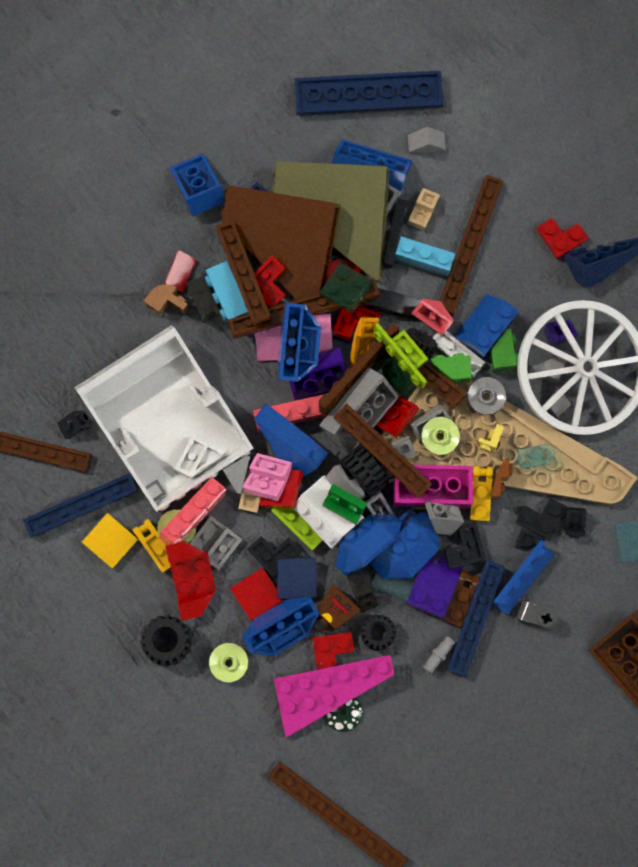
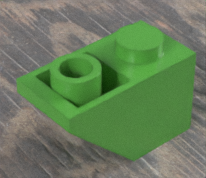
(503, 354)
(454, 368)

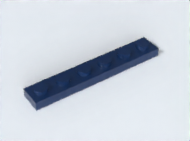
(80, 505)
(476, 618)

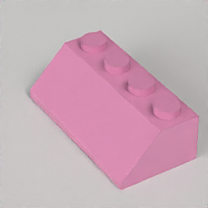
(268, 340)

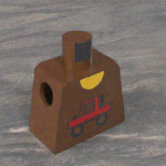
(335, 610)

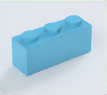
(424, 256)
(225, 291)

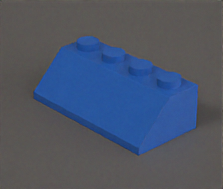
(357, 154)

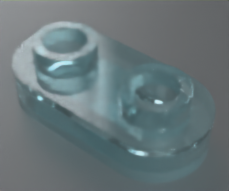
(535, 456)

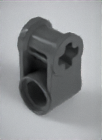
(532, 613)

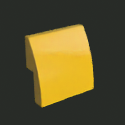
(109, 540)

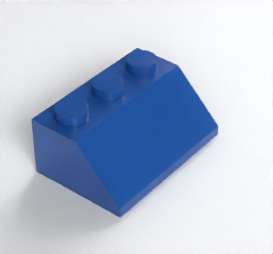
(486, 325)

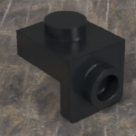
(74, 423)
(575, 522)

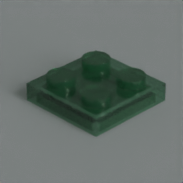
(346, 287)

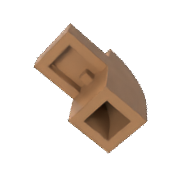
(162, 297)

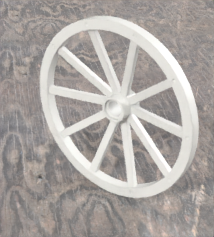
(523, 376)

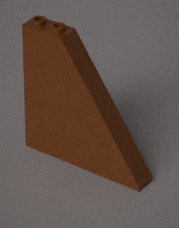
(290, 229)

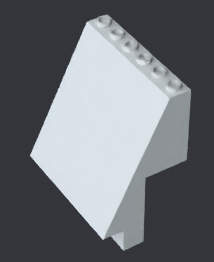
(151, 409)

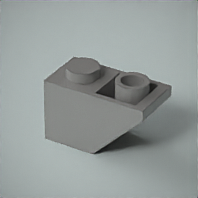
(444, 517)

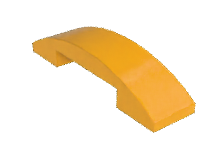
(362, 338)

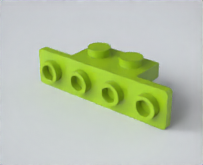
(405, 351)

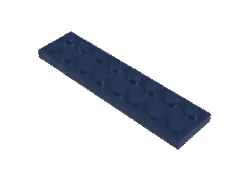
(368, 92)

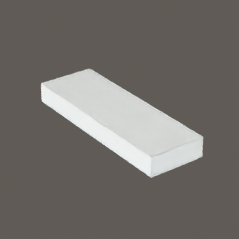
(450, 345)

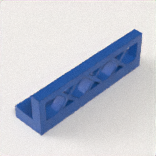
(523, 578)

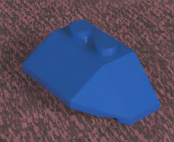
(298, 343)
(367, 541)
(409, 551)
(281, 626)

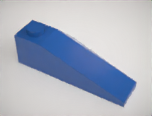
(289, 441)

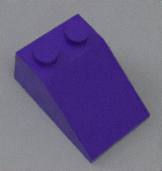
(434, 587)

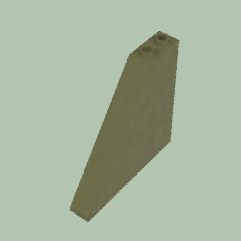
(362, 202)

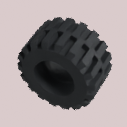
(366, 470)
(156, 626)

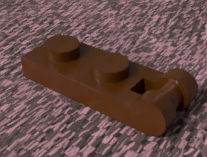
(461, 599)

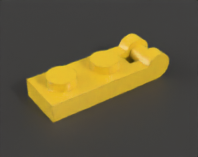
(481, 494)
(153, 545)

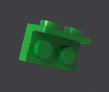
(344, 504)

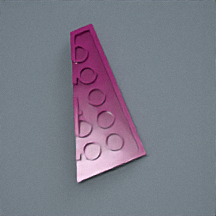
(317, 692)

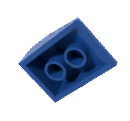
(198, 184)

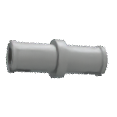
(438, 655)

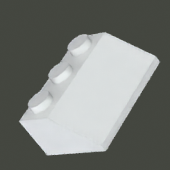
(323, 521)

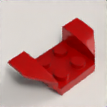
(191, 578)

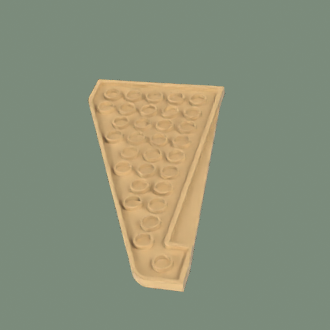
(572, 474)

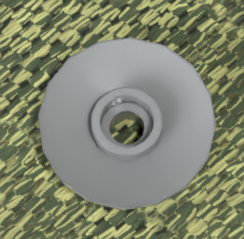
(489, 387)

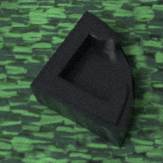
(526, 539)

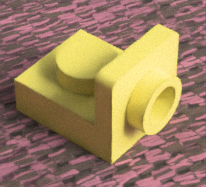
(494, 436)

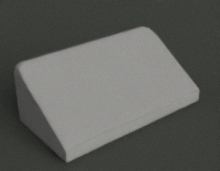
(419, 421)

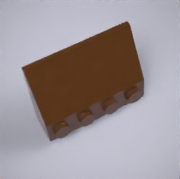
(619, 655)

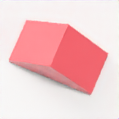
(433, 314)

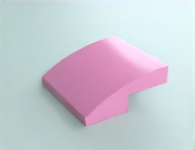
(267, 476)

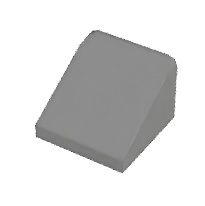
(559, 406)

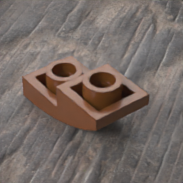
(502, 475)

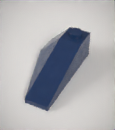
(598, 264)

